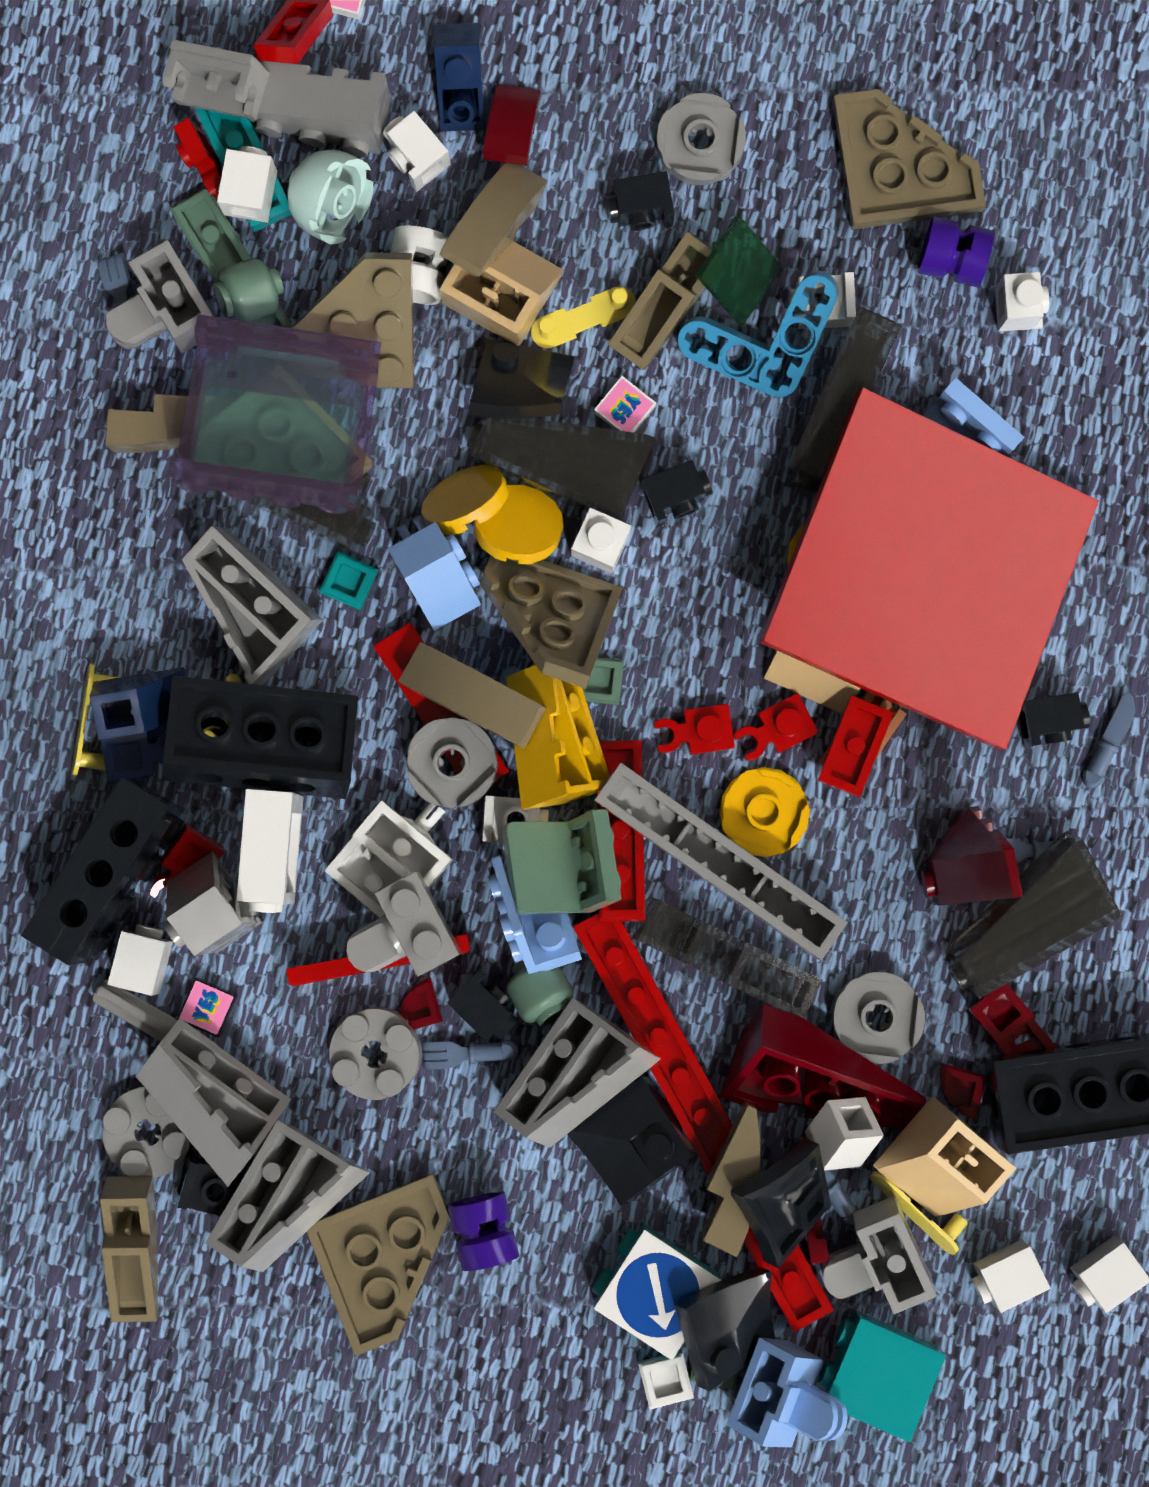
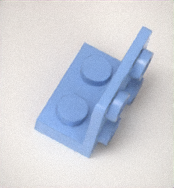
(971, 417)
(537, 939)

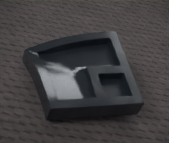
(520, 382)
(633, 1141)
(785, 1201)
(725, 1325)

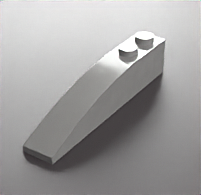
(721, 862)

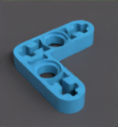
(764, 355)

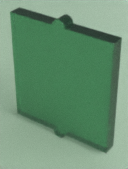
(738, 271)

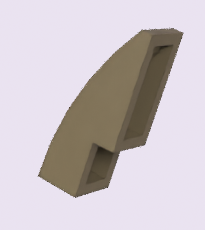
(494, 218)
(663, 303)
(145, 430)
(472, 695)
(734, 1165)
(130, 1248)

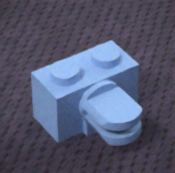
(434, 572)
(782, 1398)

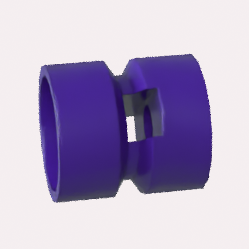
(956, 251)
(485, 1247)

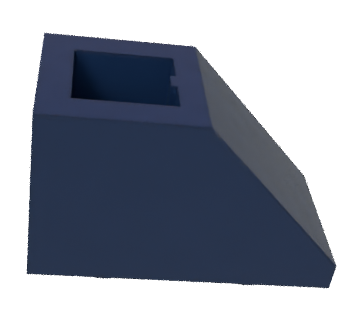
(459, 76)
(132, 703)

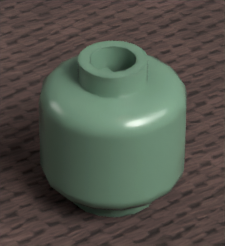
(248, 290)
(539, 995)

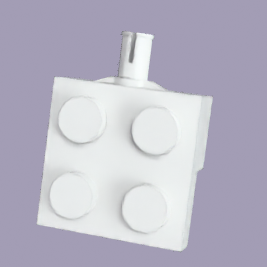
(387, 850)

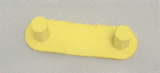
(563, 325)
(82, 758)
(943, 1237)

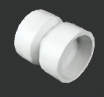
(425, 247)

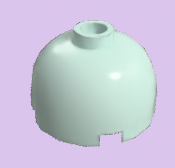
(331, 185)

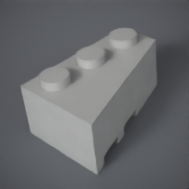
(325, 108)
(252, 605)
(205, 908)
(572, 1075)
(212, 1098)
(282, 1197)

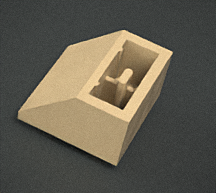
(505, 294)
(943, 1162)

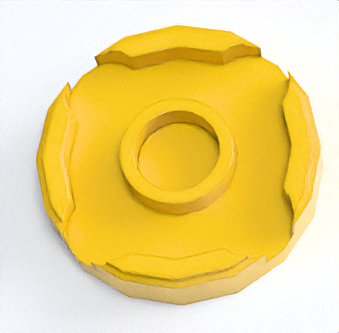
(465, 497)
(524, 527)
(749, 819)

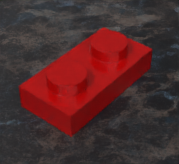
(293, 31)
(855, 746)

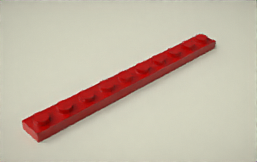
(688, 1092)

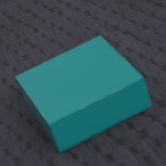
(349, 581)

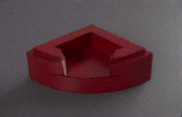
(421, 1005)
(962, 1089)
(816, 1245)

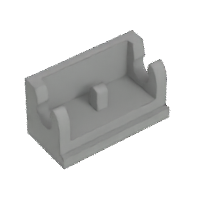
(215, 79)

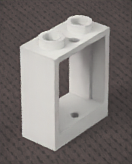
(269, 850)

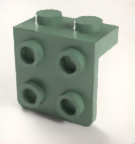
(562, 864)

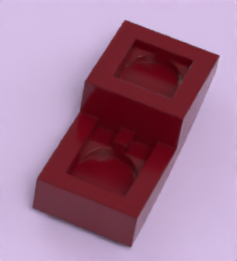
(511, 124)
(1006, 1018)

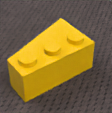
(564, 751)

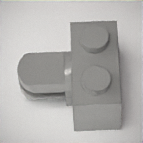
(163, 302)
(409, 928)
(881, 1259)

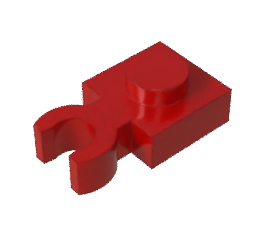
(197, 152)
(783, 726)
(704, 730)
(184, 851)

